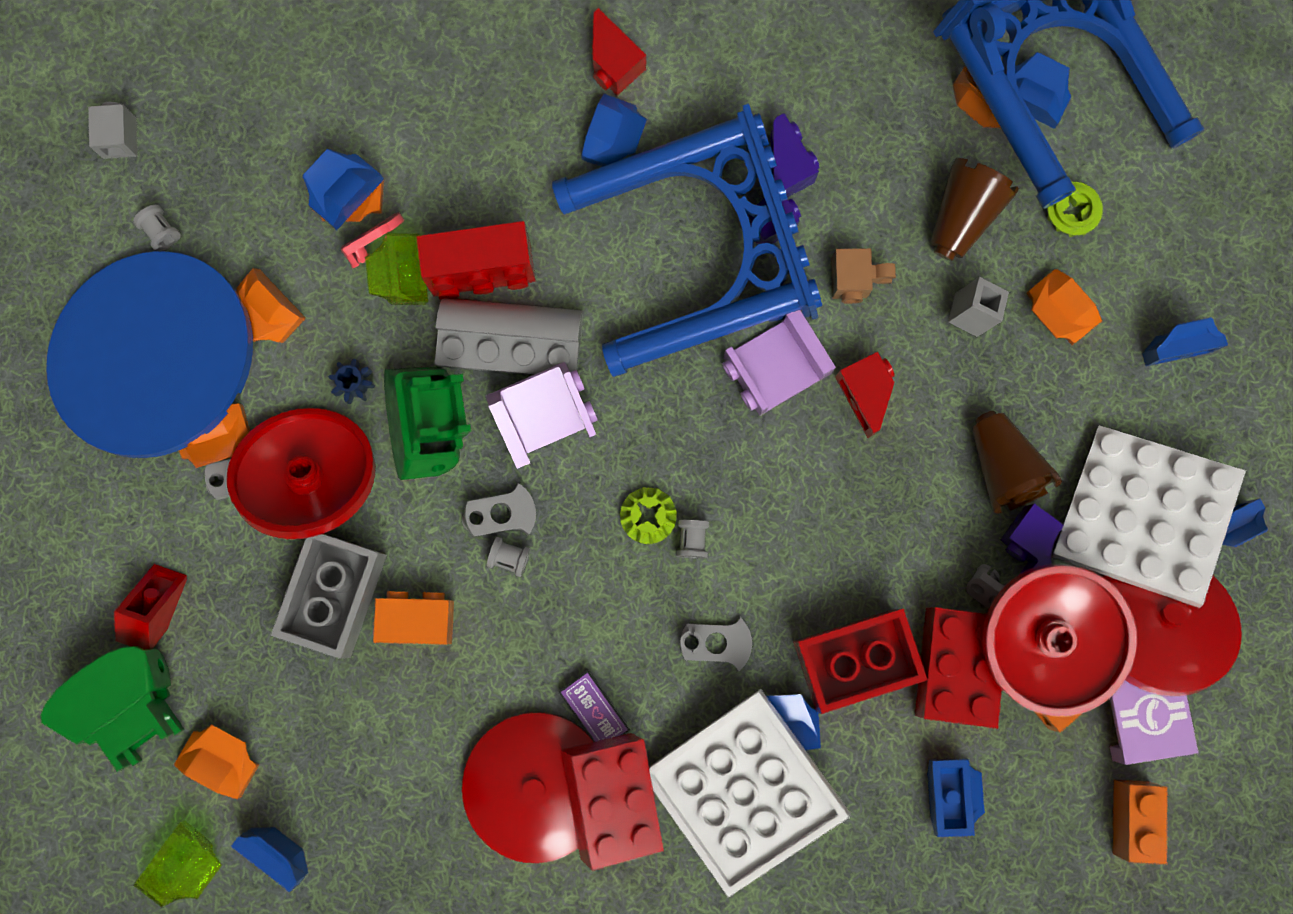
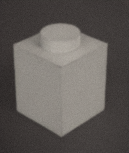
(112, 130)
(978, 307)

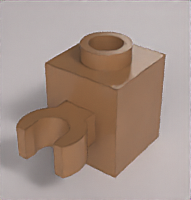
(854, 274)

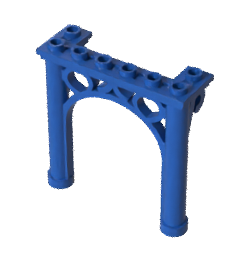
(974, 33)
(725, 142)

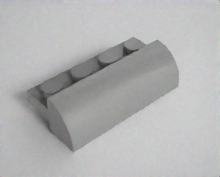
(506, 336)

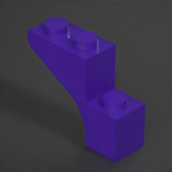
(794, 166)
(1032, 537)

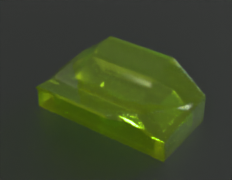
(396, 272)
(180, 867)

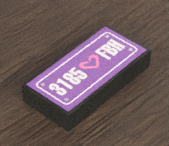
(593, 708)

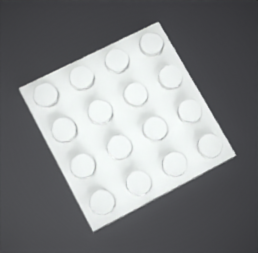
(1149, 515)
(746, 793)

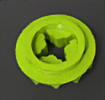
(1086, 219)
(646, 532)

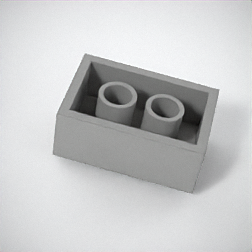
(329, 595)

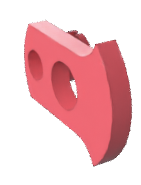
(355, 250)

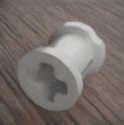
(156, 227)
(692, 539)
(508, 557)

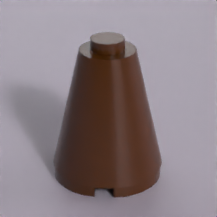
(969, 207)
(1010, 463)

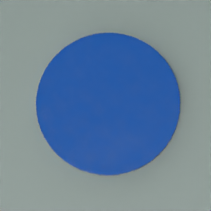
(149, 354)

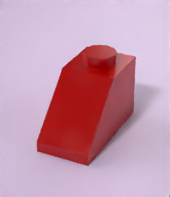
(615, 56)
(868, 390)
(149, 608)

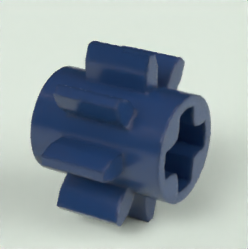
(356, 389)

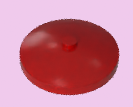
(301, 473)
(1059, 640)
(1179, 644)
(519, 787)

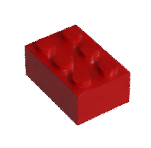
(476, 260)
(860, 660)
(956, 671)
(612, 800)

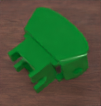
(424, 408)
(115, 704)

